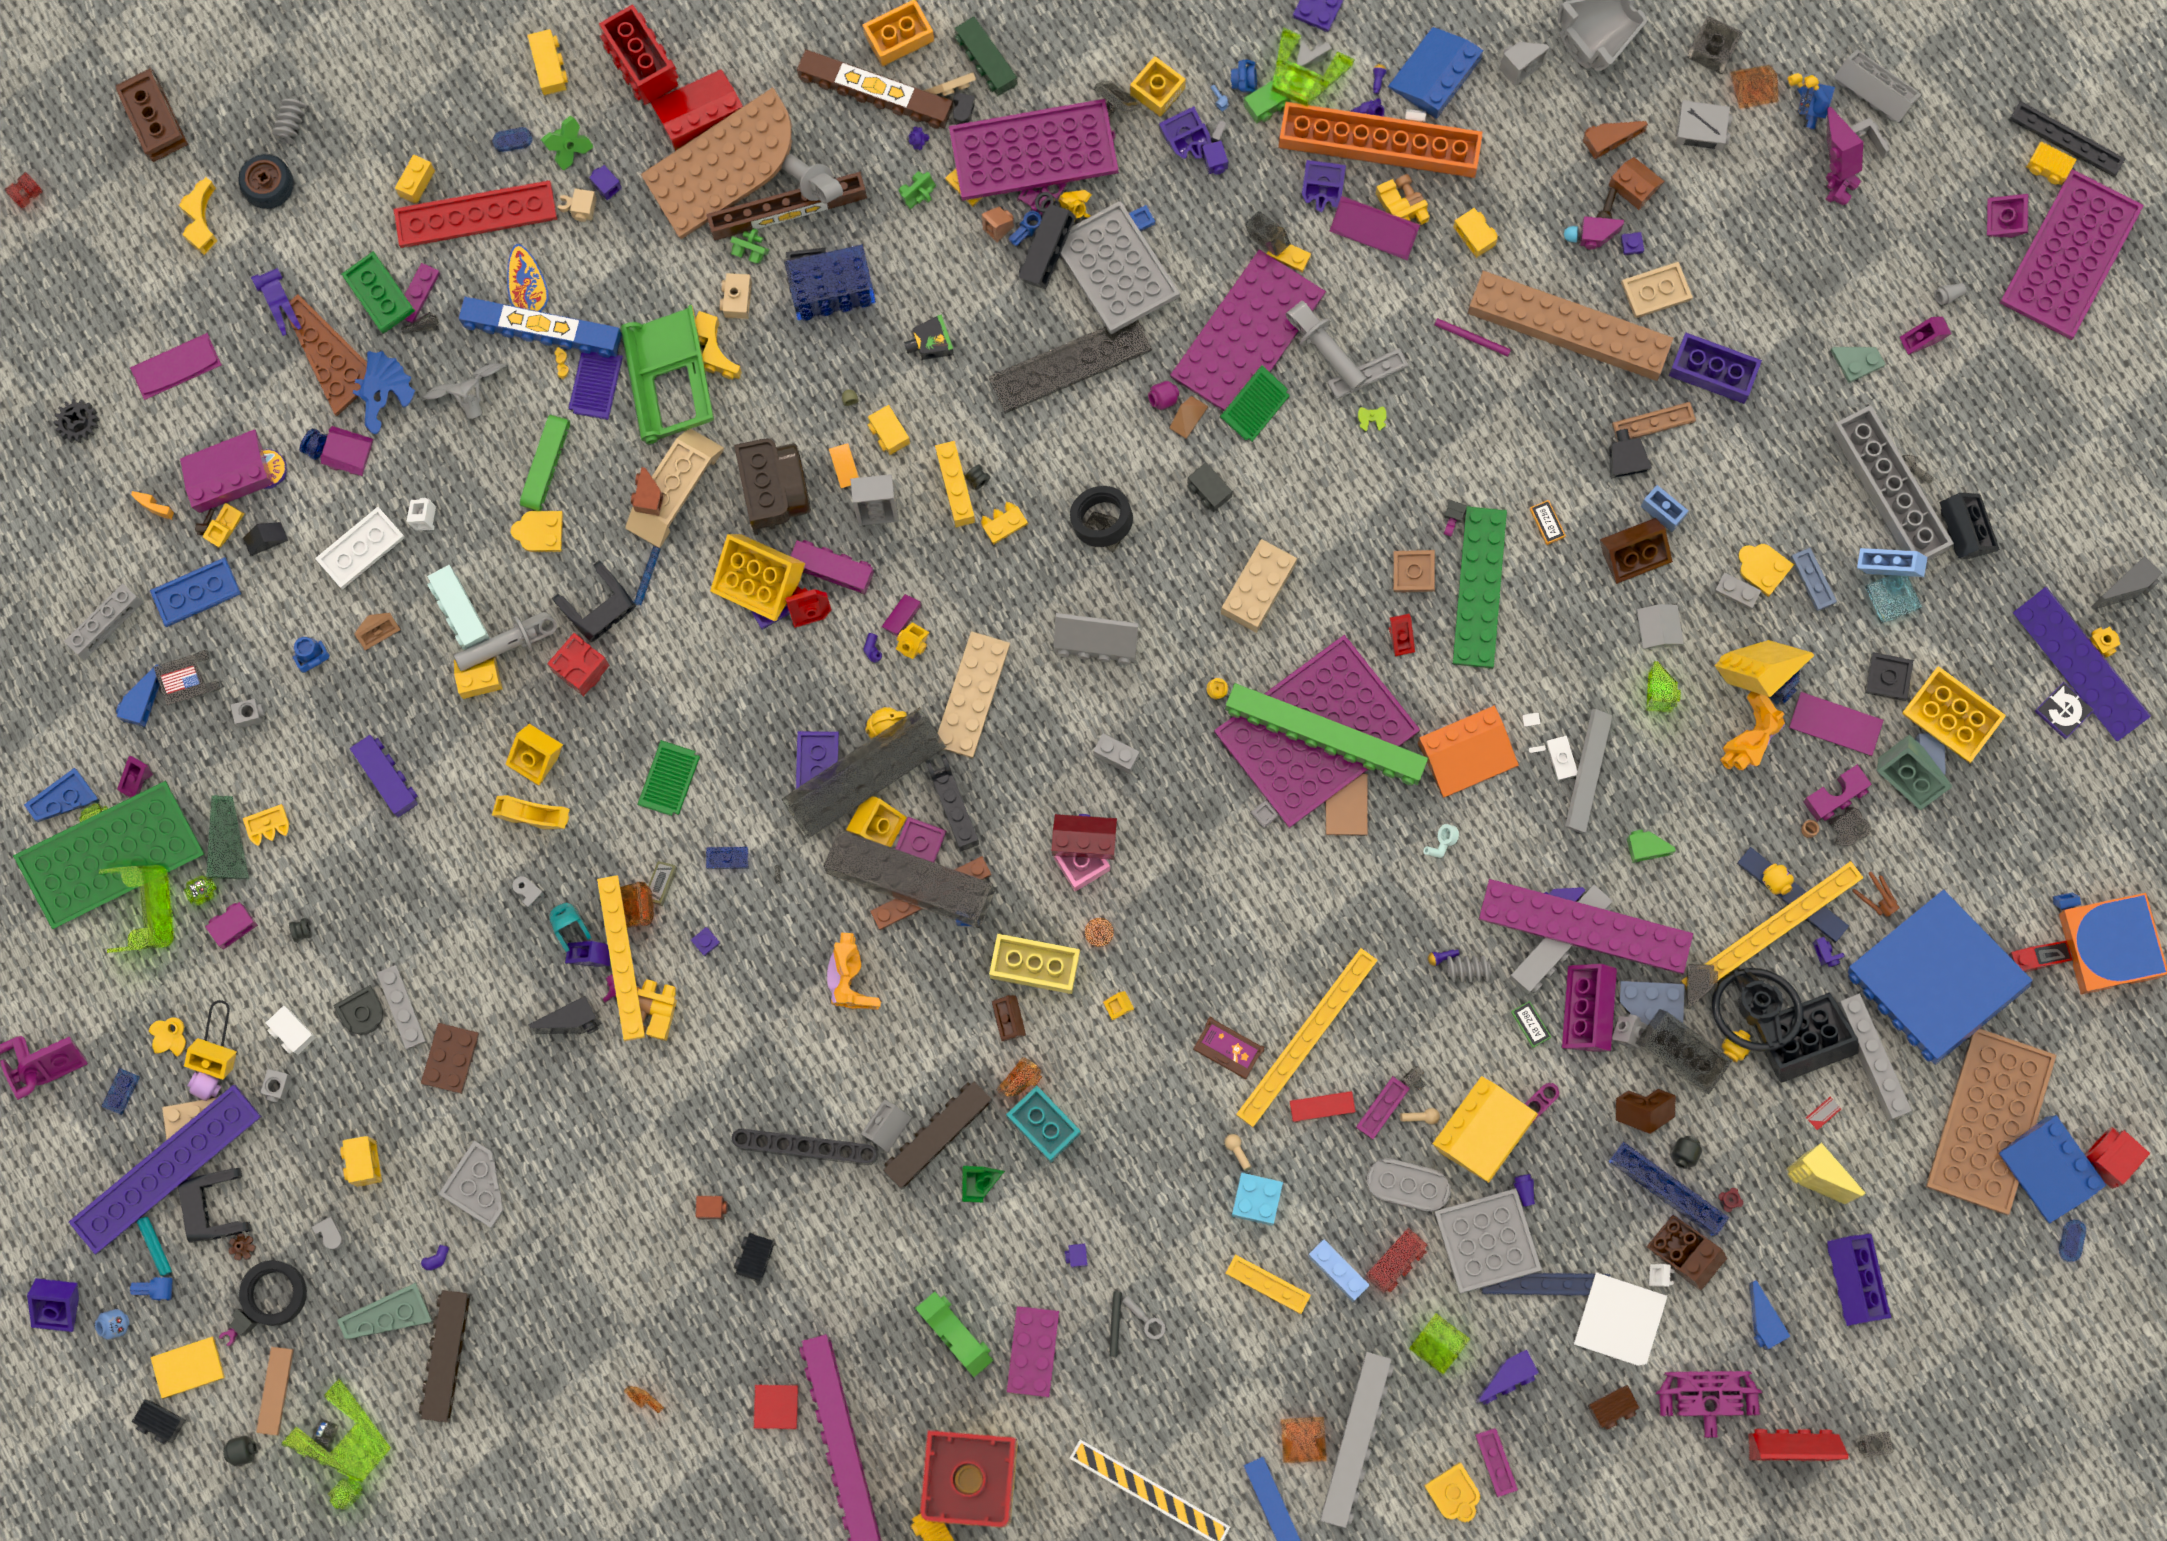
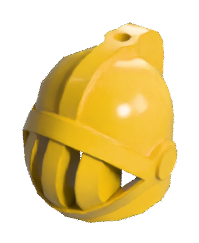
(882, 720)

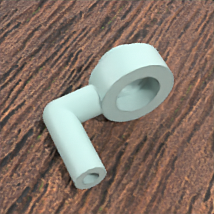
(1447, 837)

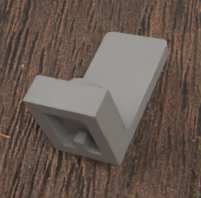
(1871, 128)

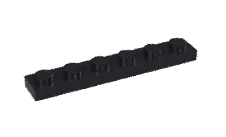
(2067, 139)

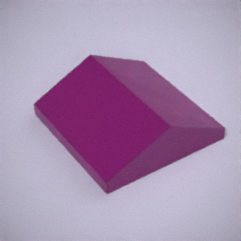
(2007, 216)

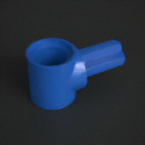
(1025, 229)
(157, 1288)

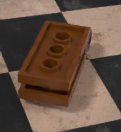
(151, 115)

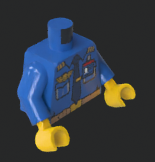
(1814, 98)

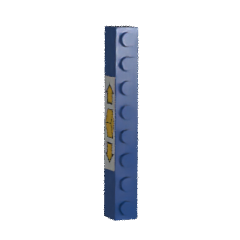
(540, 326)

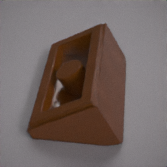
(1008, 1017)

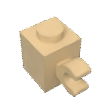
(581, 205)

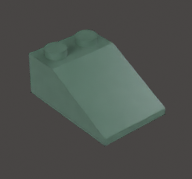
(1913, 772)

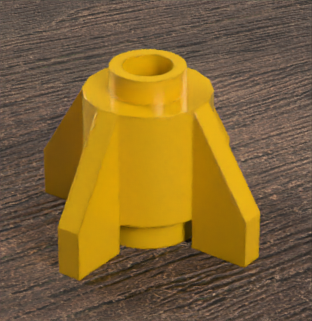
(1075, 203)

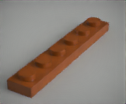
(897, 910)

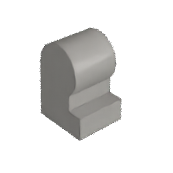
(529, 891)
(332, 1235)

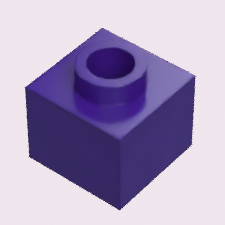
(1076, 1256)

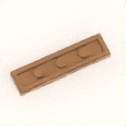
(1656, 421)
(274, 1391)

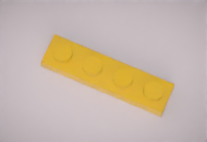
(1268, 1284)

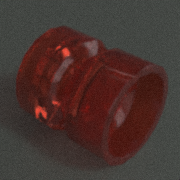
(30, 187)

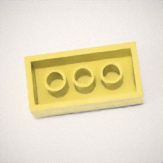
(1034, 963)

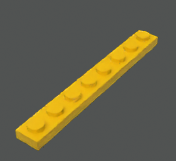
(621, 958)

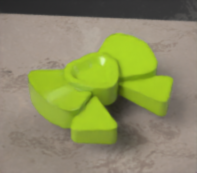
(1378, 415)

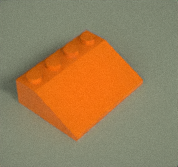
(1468, 751)

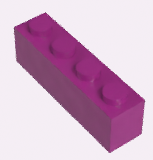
(832, 567)

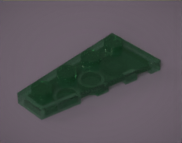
(225, 845)

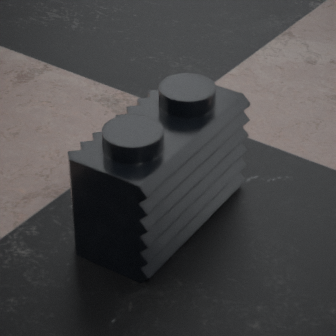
(754, 1257)
(158, 1421)

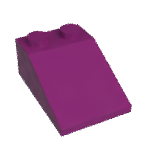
(1843, 147)

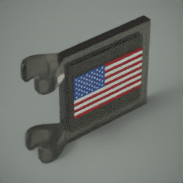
(182, 679)

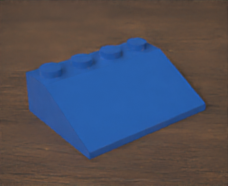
(1436, 71)
(2052, 1168)

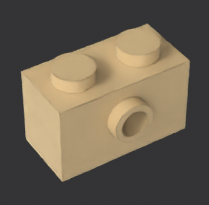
(736, 296)

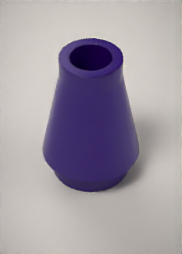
(1525, 1189)

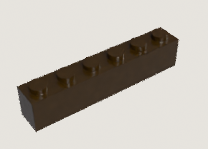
(937, 1135)
(445, 1356)

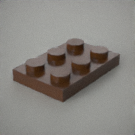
(450, 1058)

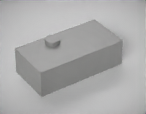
(874, 500)

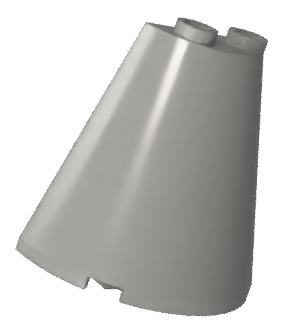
(1598, 29)

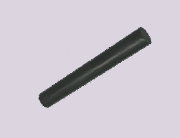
(1115, 1323)

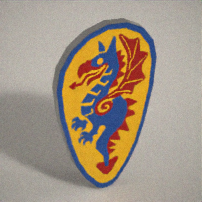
(525, 281)

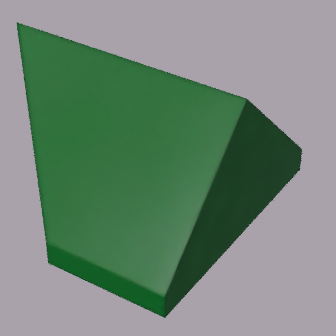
(978, 1182)

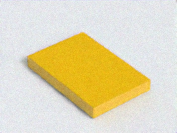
(187, 1367)

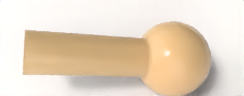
(1430, 1116)
(1233, 1144)

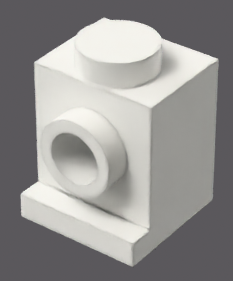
(421, 514)

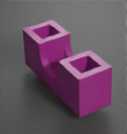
(1853, 784)

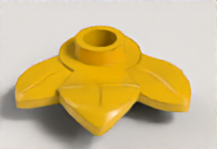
(167, 1039)

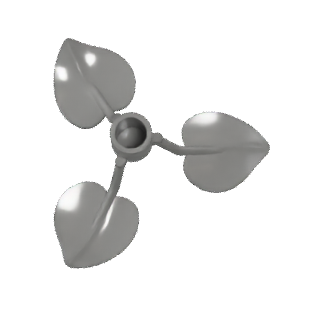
(469, 403)

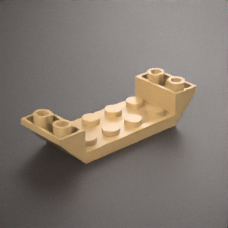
(676, 479)

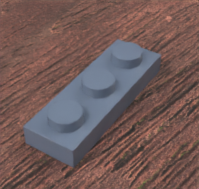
(1813, 579)

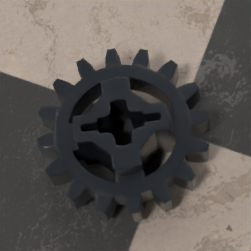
(80, 428)

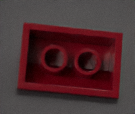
(1084, 837)

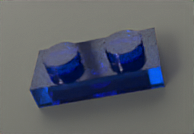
(727, 857)
(120, 1091)

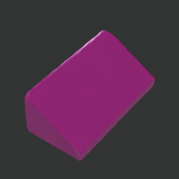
(901, 615)

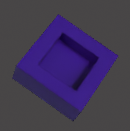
(1632, 243)
(705, 941)

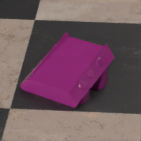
(346, 451)

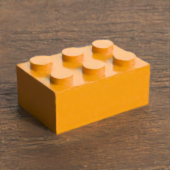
(898, 32)

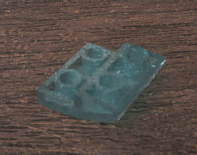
(1893, 597)

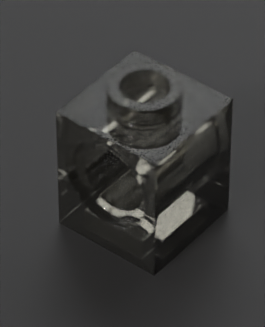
(1884, 1441)

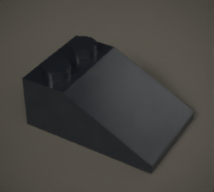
(571, 1019)

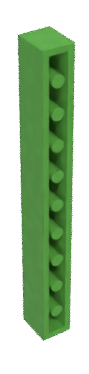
(1326, 734)

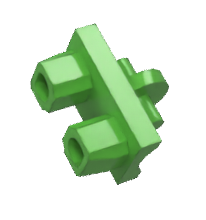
(918, 191)
(740, 245)

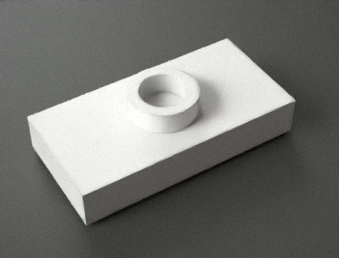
(1562, 758)

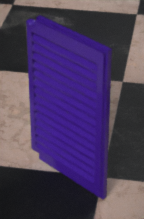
(595, 385)

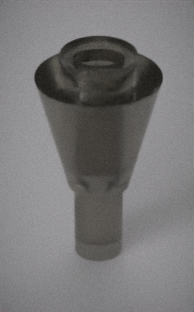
(425, 323)

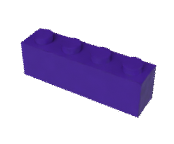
(384, 776)

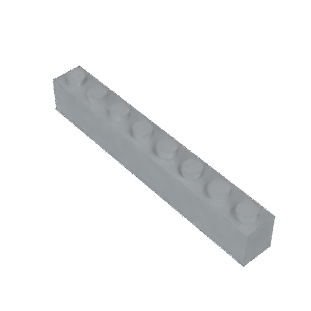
(1355, 1440)

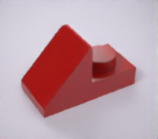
(1402, 634)

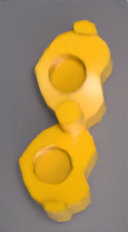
(561, 357)

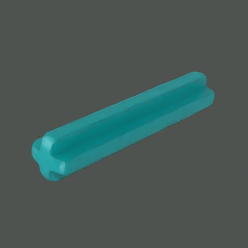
(154, 1246)

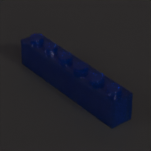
(1668, 1189)

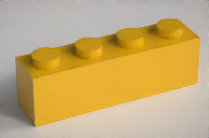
(955, 484)

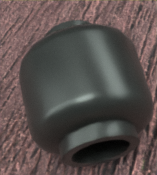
(1686, 1152)
(240, 1450)

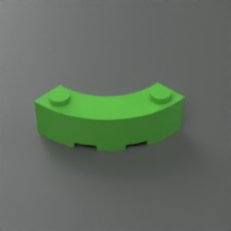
(954, 1333)

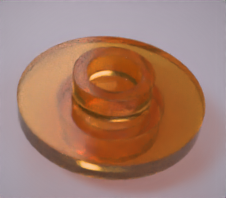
(1099, 932)

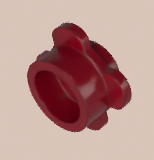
(1737, 1201)

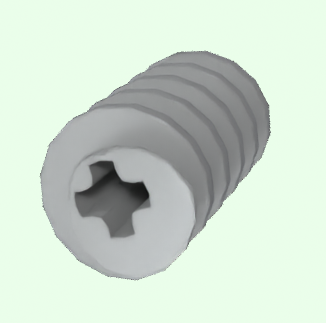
(286, 120)
(1470, 969)

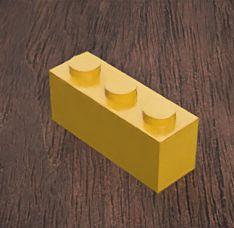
(548, 62)

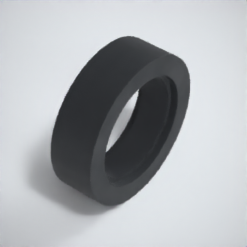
(1094, 496)
(247, 1290)

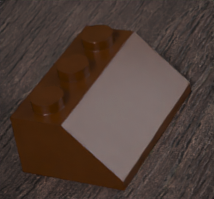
(1636, 550)

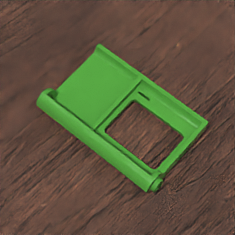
(659, 349)

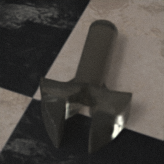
(1916, 470)

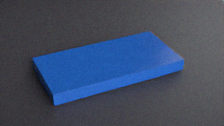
(195, 592)

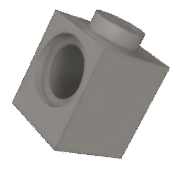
(239, 710)
(272, 1077)

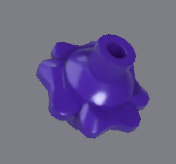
(918, 138)

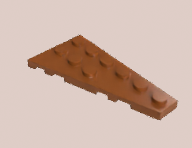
(329, 355)

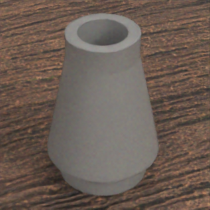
(1948, 293)

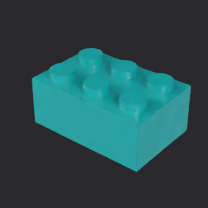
(1043, 1124)

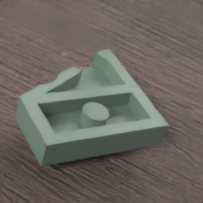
(1857, 361)

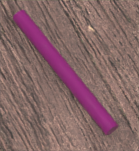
(1472, 337)

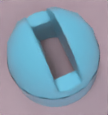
(1571, 234)

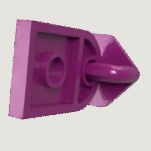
(40, 1066)

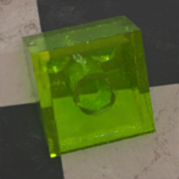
(1661, 689)
(1439, 1343)

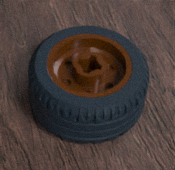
(265, 181)

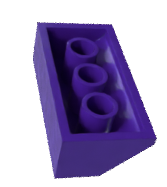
(1858, 1279)

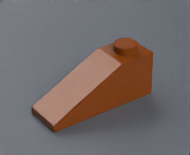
(1611, 135)

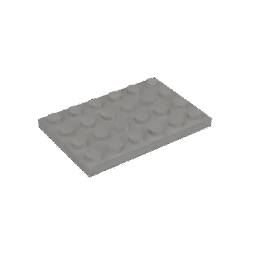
(1117, 268)

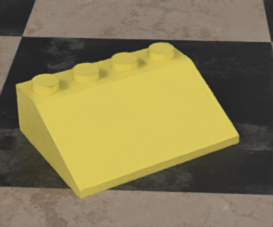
(1824, 1175)

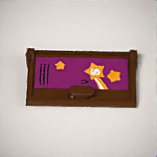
(1228, 1047)

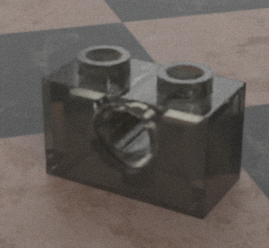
(1267, 233)

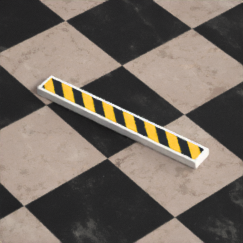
(1149, 1492)

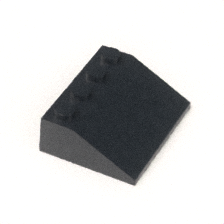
(1820, 1042)

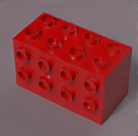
(638, 55)

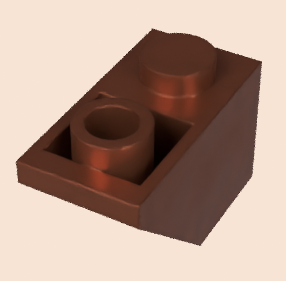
(648, 495)

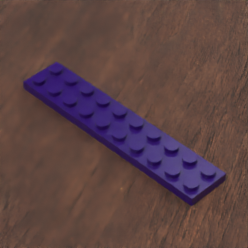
(165, 1169)

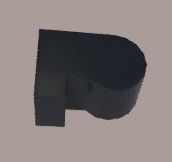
(964, 108)

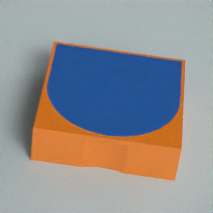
(2113, 943)

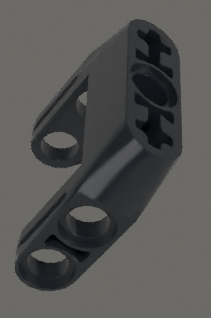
(603, 616)
(194, 1204)

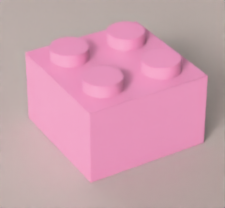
(1081, 870)

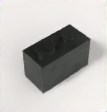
(1209, 487)

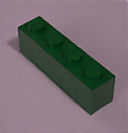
(986, 56)

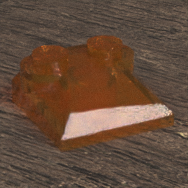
(637, 904)
(1021, 1076)
(1303, 1439)

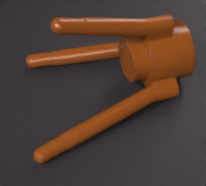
(1888, 904)

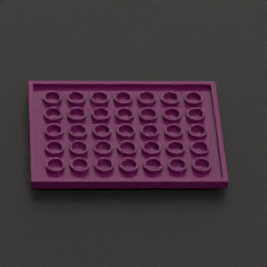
(1336, 687)

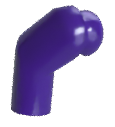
(870, 650)
(437, 1260)

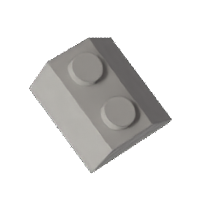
(1523, 60)

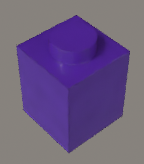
(1215, 158)
(605, 182)

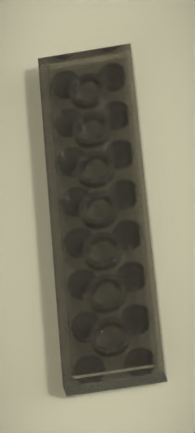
(1068, 365)

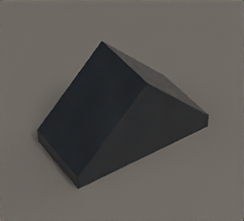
(264, 537)

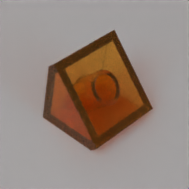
(1755, 86)

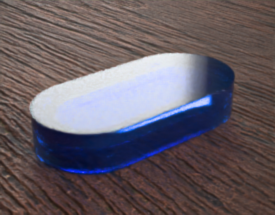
(512, 139)
(2072, 1240)

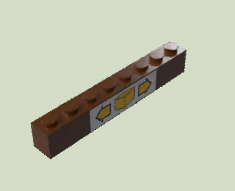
(874, 89)
(780, 208)

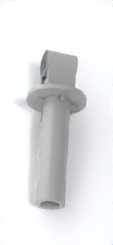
(815, 180)
(1315, 332)
(522, 634)

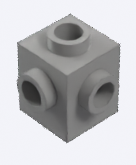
(1628, 1031)

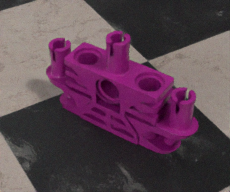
(1709, 1382)

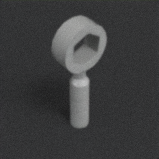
(1141, 1315)

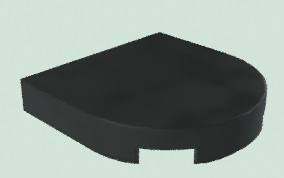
(360, 1011)

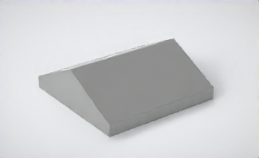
(1660, 626)

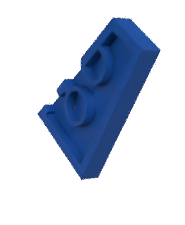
(61, 797)

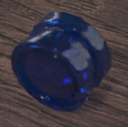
(313, 444)

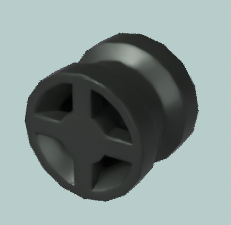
(977, 476)
(300, 929)

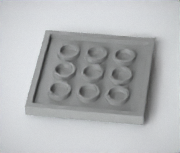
(1487, 1241)

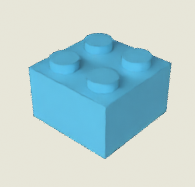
(1257, 1199)

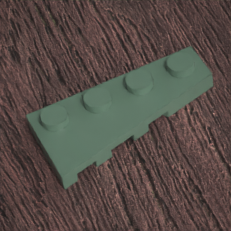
(390, 1313)

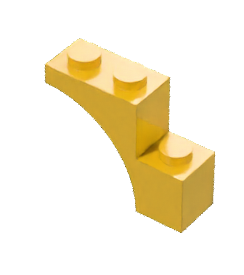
(195, 207)
(712, 356)
(531, 813)

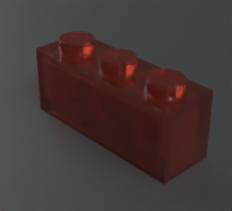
(1397, 1261)

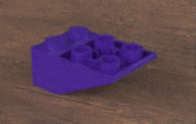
(1511, 1372)

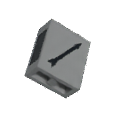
(1703, 125)

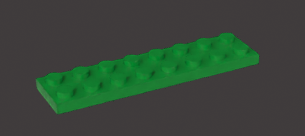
(1479, 587)

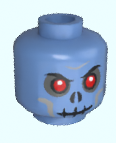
(112, 1324)

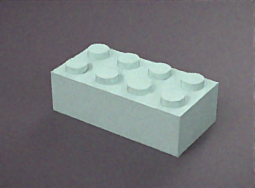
(456, 604)

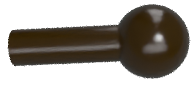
(1605, 213)

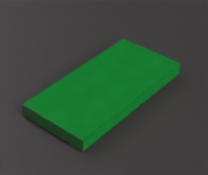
(378, 292)

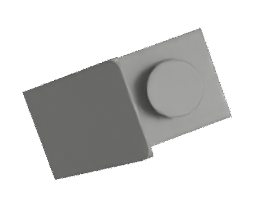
(1310, 58)

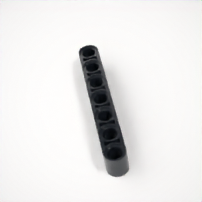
(795, 1141)

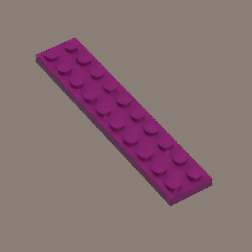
(1586, 926)

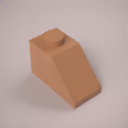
(997, 223)

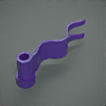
(275, 297)

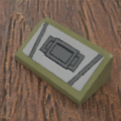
(661, 881)

